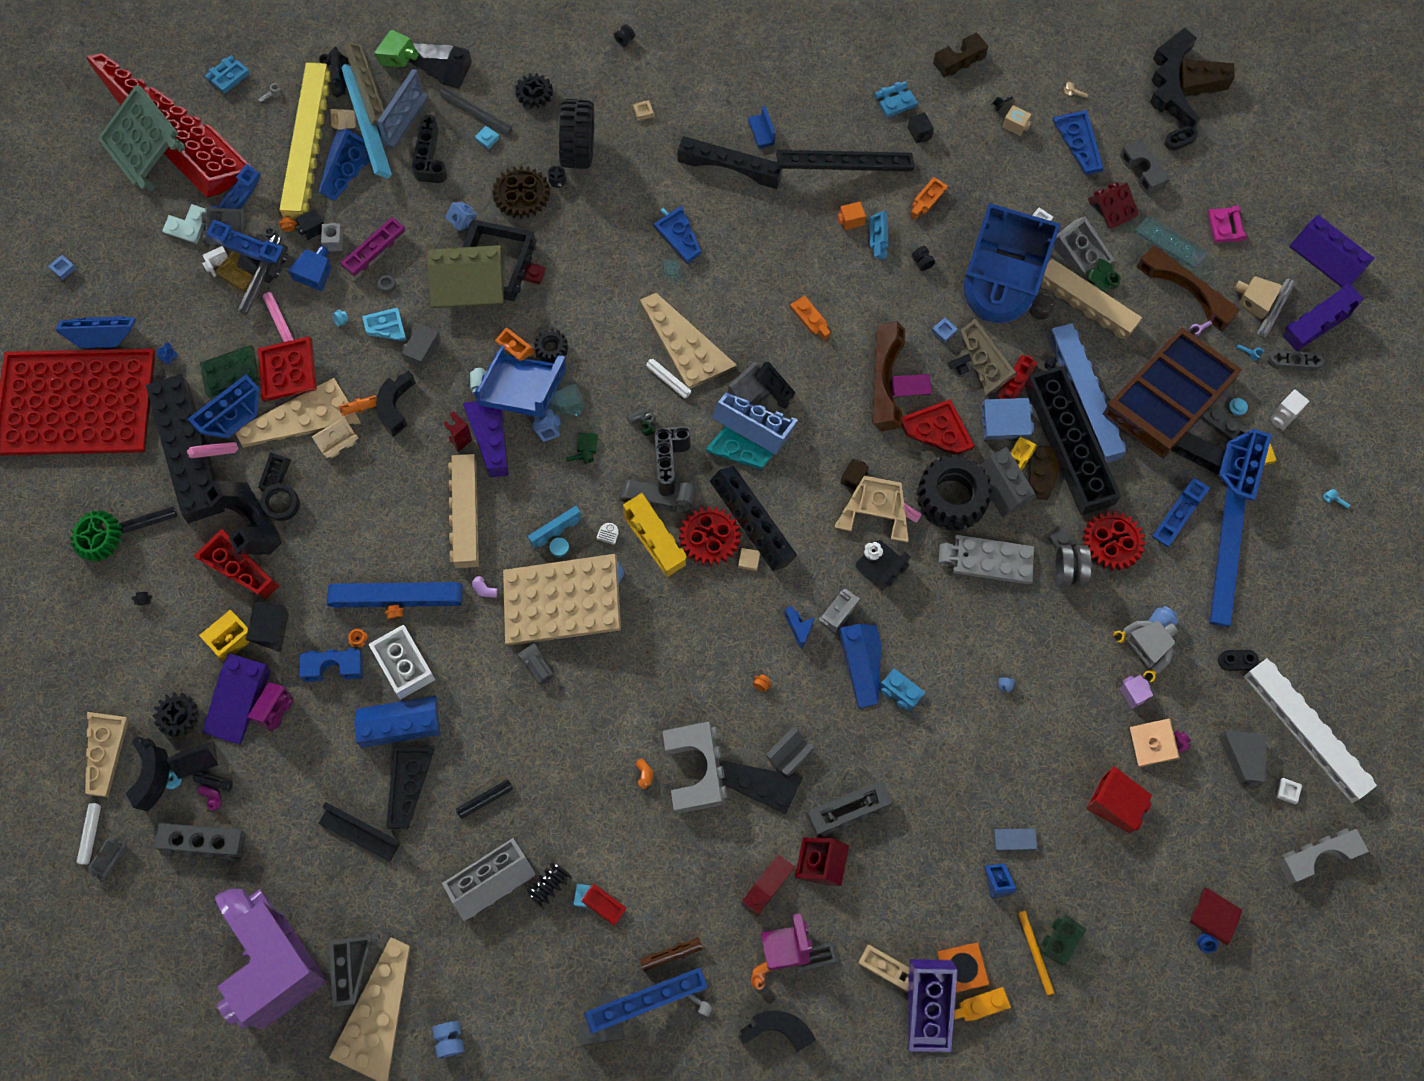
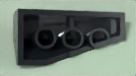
(443, 62)

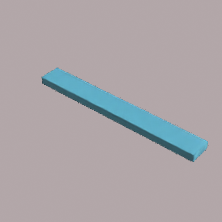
(369, 132)

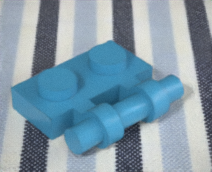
(228, 78)
(897, 104)

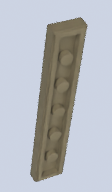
(364, 81)

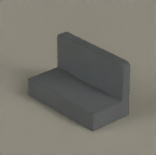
(790, 752)

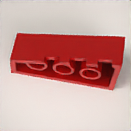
(240, 568)

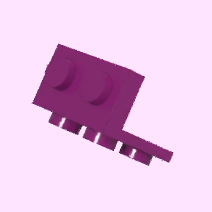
(788, 945)

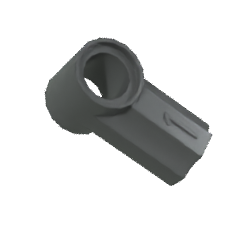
(533, 660)

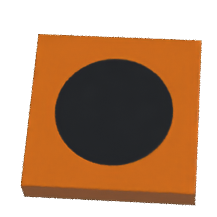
(969, 966)

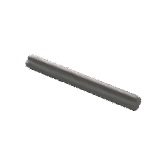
(476, 111)
(256, 282)

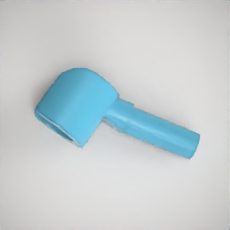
(1333, 495)

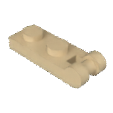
(885, 967)

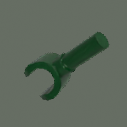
(649, 431)
(585, 455)

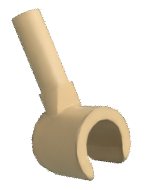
(1069, 90)

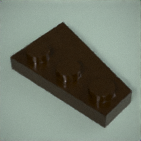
(1043, 471)

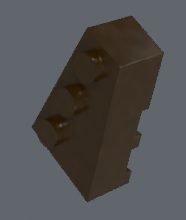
(1205, 76)

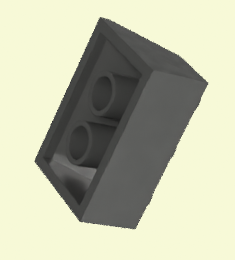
(1009, 484)

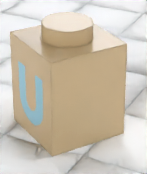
(1017, 120)

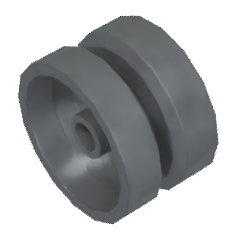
(1072, 565)

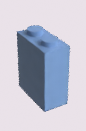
(1007, 419)

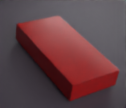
(603, 904)

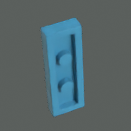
(555, 527)

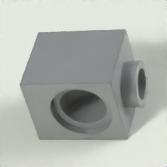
(332, 243)

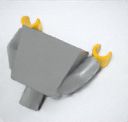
(1151, 643)

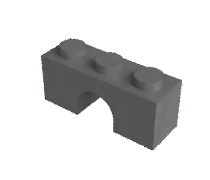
(1138, 155)

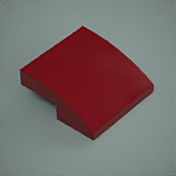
(1216, 916)

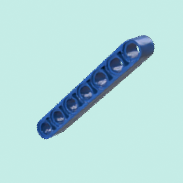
(394, 594)

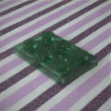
(228, 368)

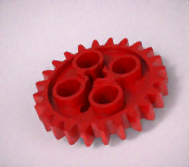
(718, 522)
(1121, 555)

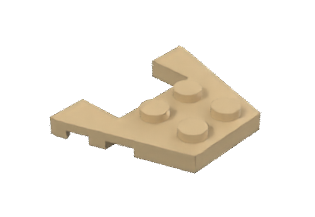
(878, 499)

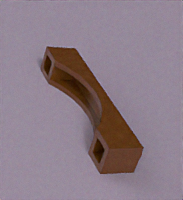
(1217, 308)
(890, 341)

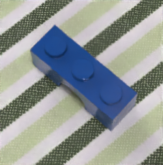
(314, 664)

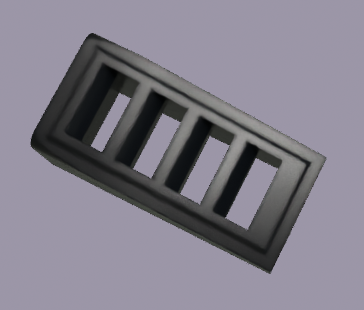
(269, 465)

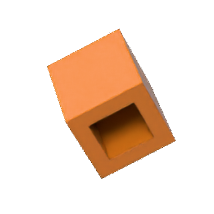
(851, 215)

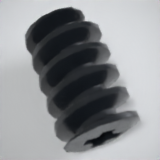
(548, 884)

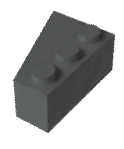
(347, 969)

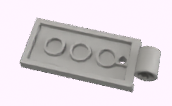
(989, 559)

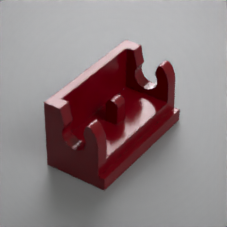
(459, 432)

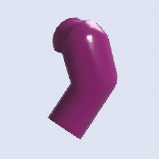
(212, 795)

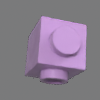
(1136, 690)

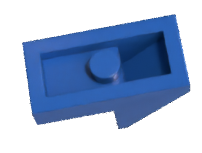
(799, 630)

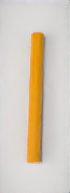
(1036, 953)

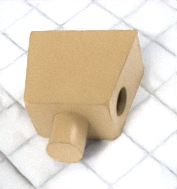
(1258, 295)

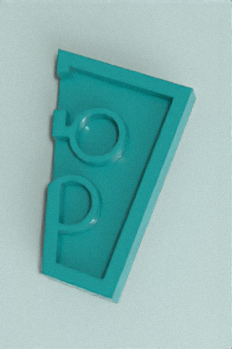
(739, 449)

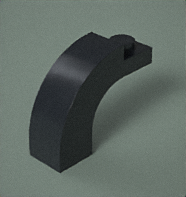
(387, 400)
(153, 776)
(780, 1021)

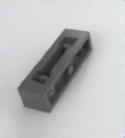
(844, 822)

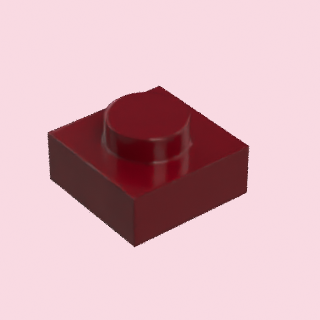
(535, 273)

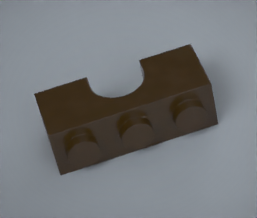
(949, 62)

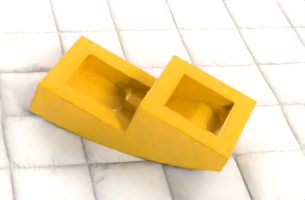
(1023, 451)

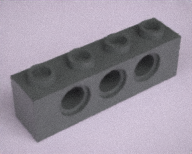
(169, 833)

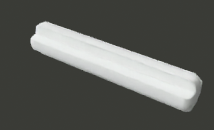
(668, 378)
(88, 834)

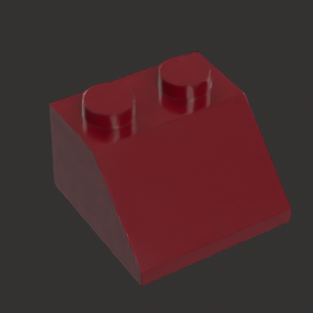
(822, 861)

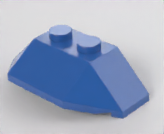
(96, 331)
(228, 410)
(1245, 462)

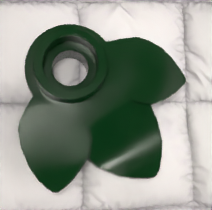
(1102, 276)

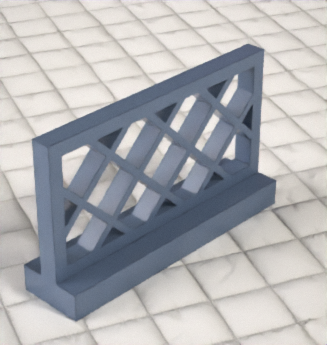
(402, 111)

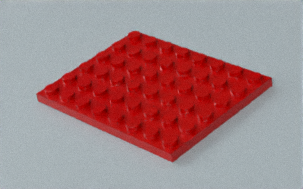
(75, 401)

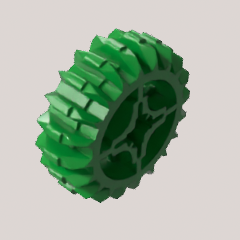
(100, 541)

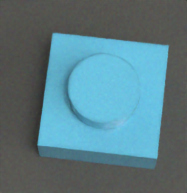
(487, 137)

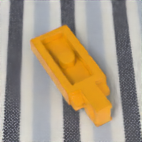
(982, 1005)

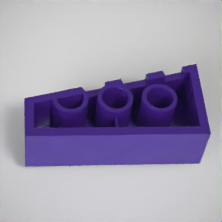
(1323, 317)

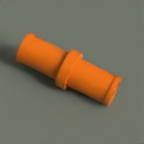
(358, 405)

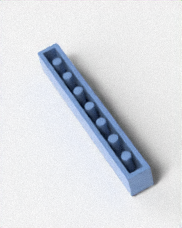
(1086, 386)

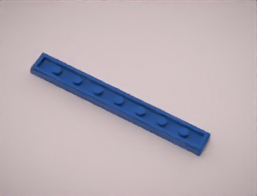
(1227, 559)

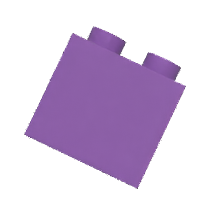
(279, 965)

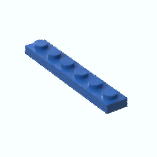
(645, 1000)

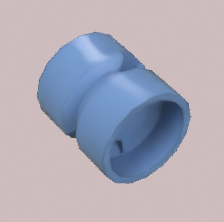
(448, 1039)

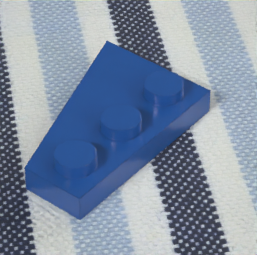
(678, 234)

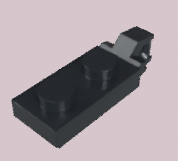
(337, 76)

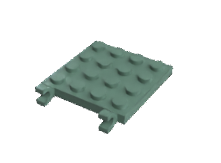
(139, 137)

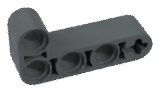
(680, 501)

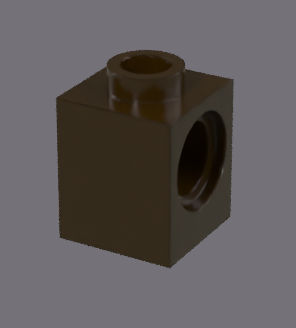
(854, 473)

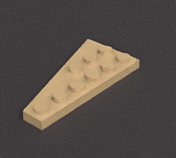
(688, 348)
(372, 1027)

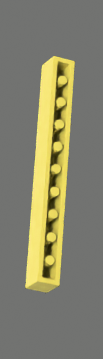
(305, 141)

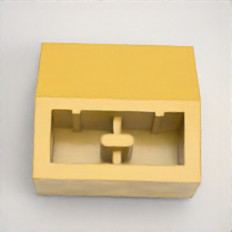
(226, 635)

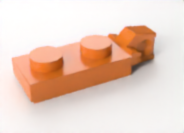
(928, 197)
(810, 317)

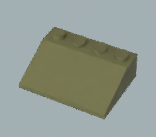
(466, 276)

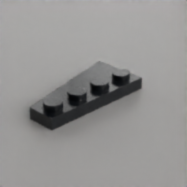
(406, 782)
(761, 784)

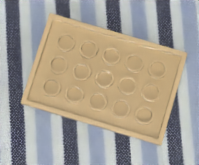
(561, 600)

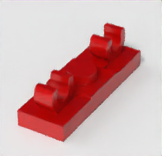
(1023, 368)

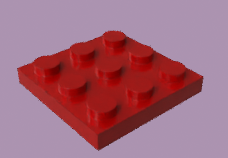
(287, 369)

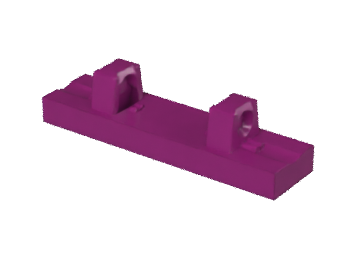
(373, 246)

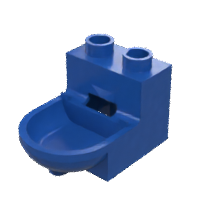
(1003, 286)

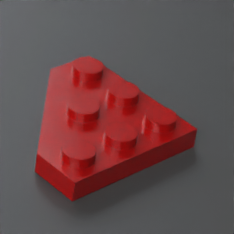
(938, 427)

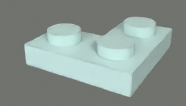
(187, 229)

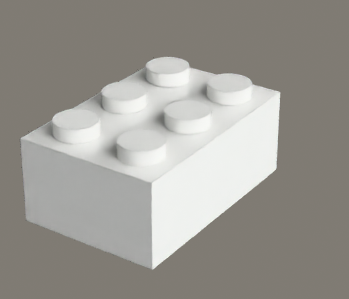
(401, 662)

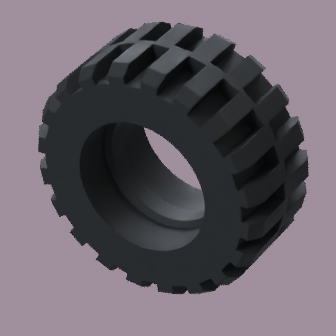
(576, 133)
(954, 470)

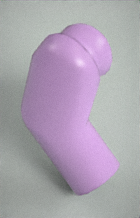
(482, 590)

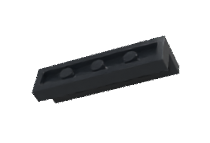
(359, 832)

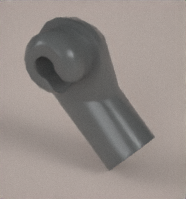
(641, 415)

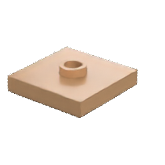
(1154, 742)

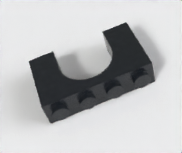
(238, 496)

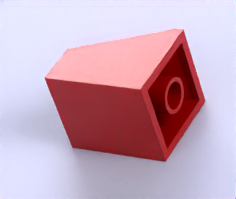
(1120, 801)

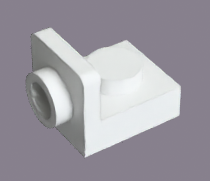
(213, 259)

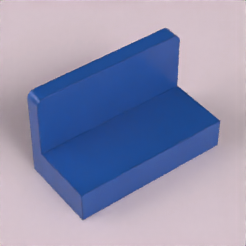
(762, 129)

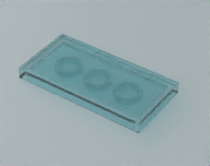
(1171, 242)

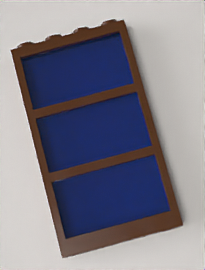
(1172, 392)

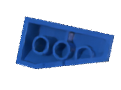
(863, 657)

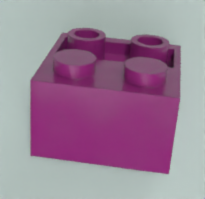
(271, 707)

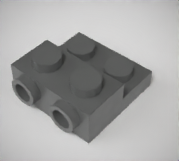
(231, 217)

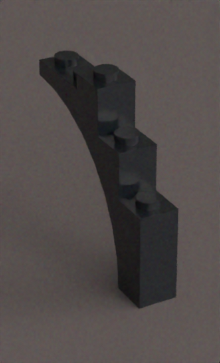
(1166, 78)

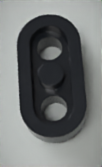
(1180, 139)
(1239, 660)

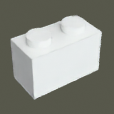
(1288, 410)

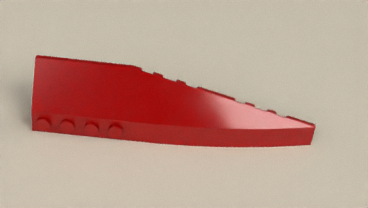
(206, 157)

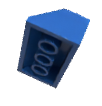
(397, 722)

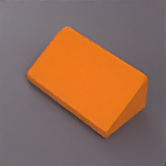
(514, 345)

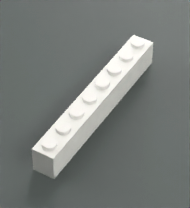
(1310, 731)

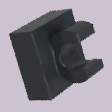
(960, 364)

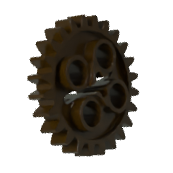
(521, 192)

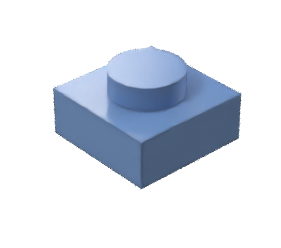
(62, 267)
(944, 330)

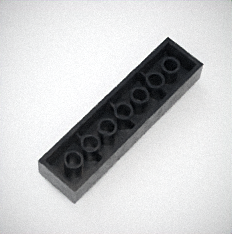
(171, 408)
(1072, 440)

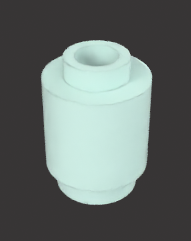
(476, 378)

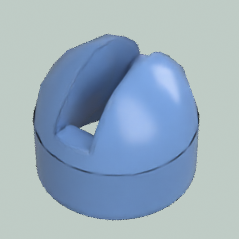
(1005, 684)

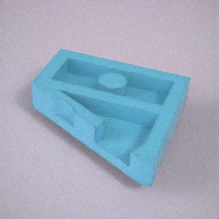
(385, 325)

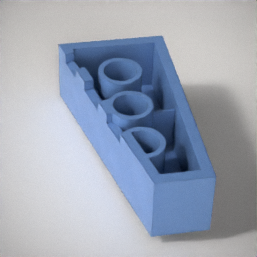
(754, 422)

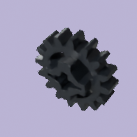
(534, 90)
(181, 720)

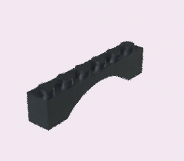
(701, 153)

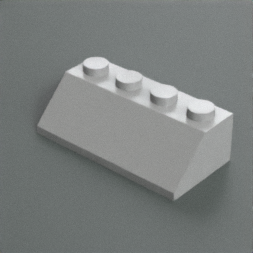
(488, 879)

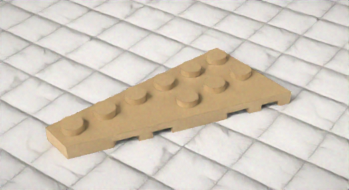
(299, 416)

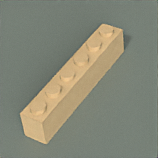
(1090, 300)
(464, 511)

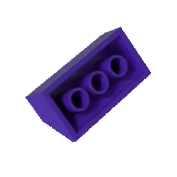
(1331, 252)

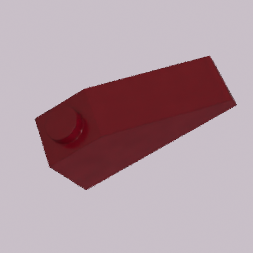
(767, 885)

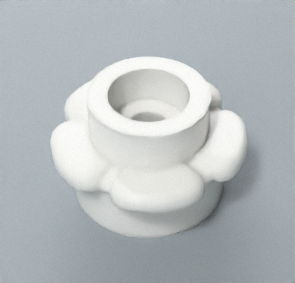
(873, 555)

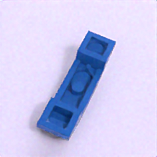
(242, 190)
(243, 244)
(1180, 512)

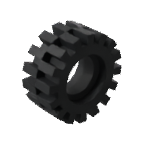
(551, 336)

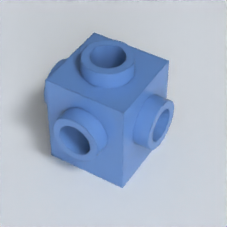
(460, 215)
(542, 425)

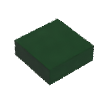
(587, 441)

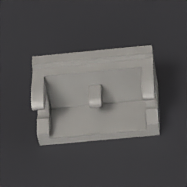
(839, 610)

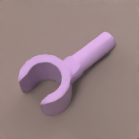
(1199, 328)

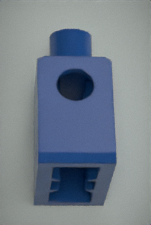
(311, 268)

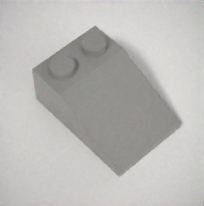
(1081, 246)

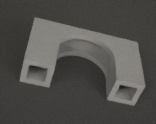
(710, 789)

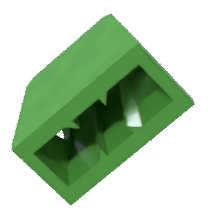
(395, 50)

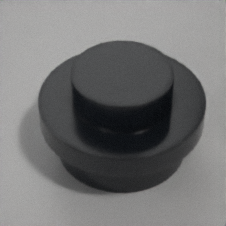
(142, 598)

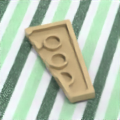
(104, 746)

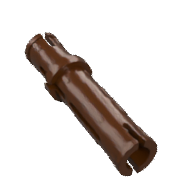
(670, 954)

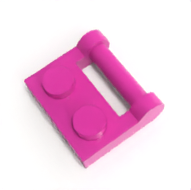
(1221, 225)

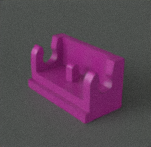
(911, 385)

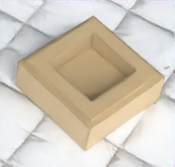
(643, 110)
(749, 559)

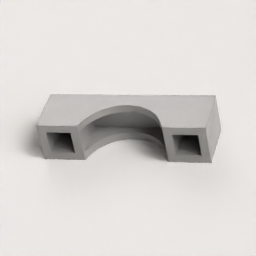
(1301, 865)

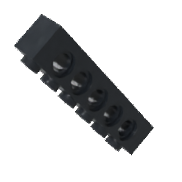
(753, 518)

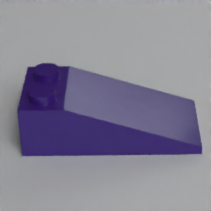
(235, 695)
(931, 1005)

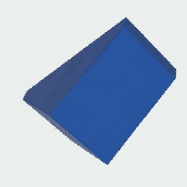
(999, 881)

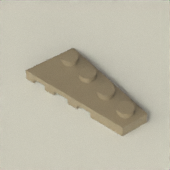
(989, 361)

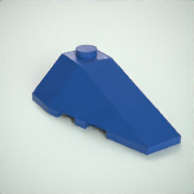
(344, 161)

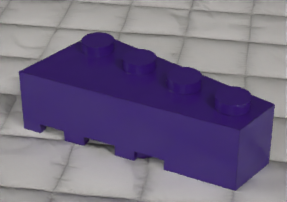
(490, 436)

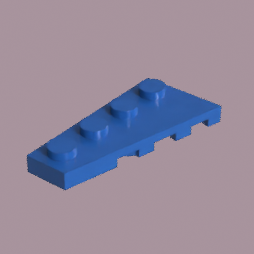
(1080, 139)

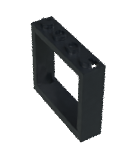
(525, 258)

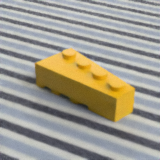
(654, 535)

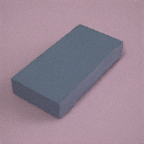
(1014, 839)

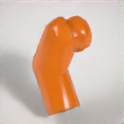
(646, 774)
(758, 976)

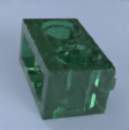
(1066, 943)

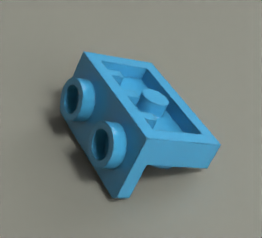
(901, 690)

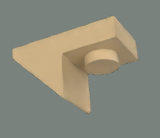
(342, 118)

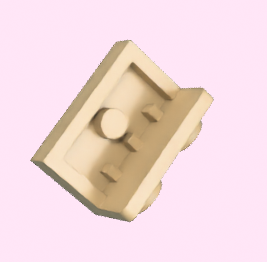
(335, 438)

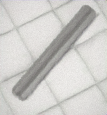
(1276, 308)

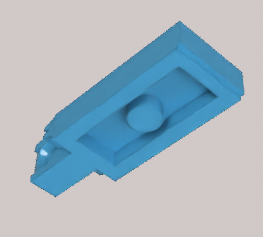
(879, 234)

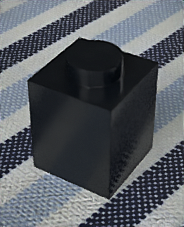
(920, 128)
(310, 224)

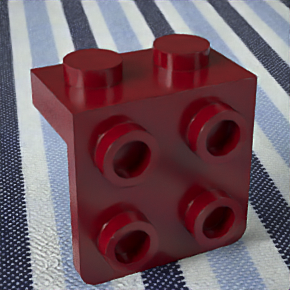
(1115, 203)

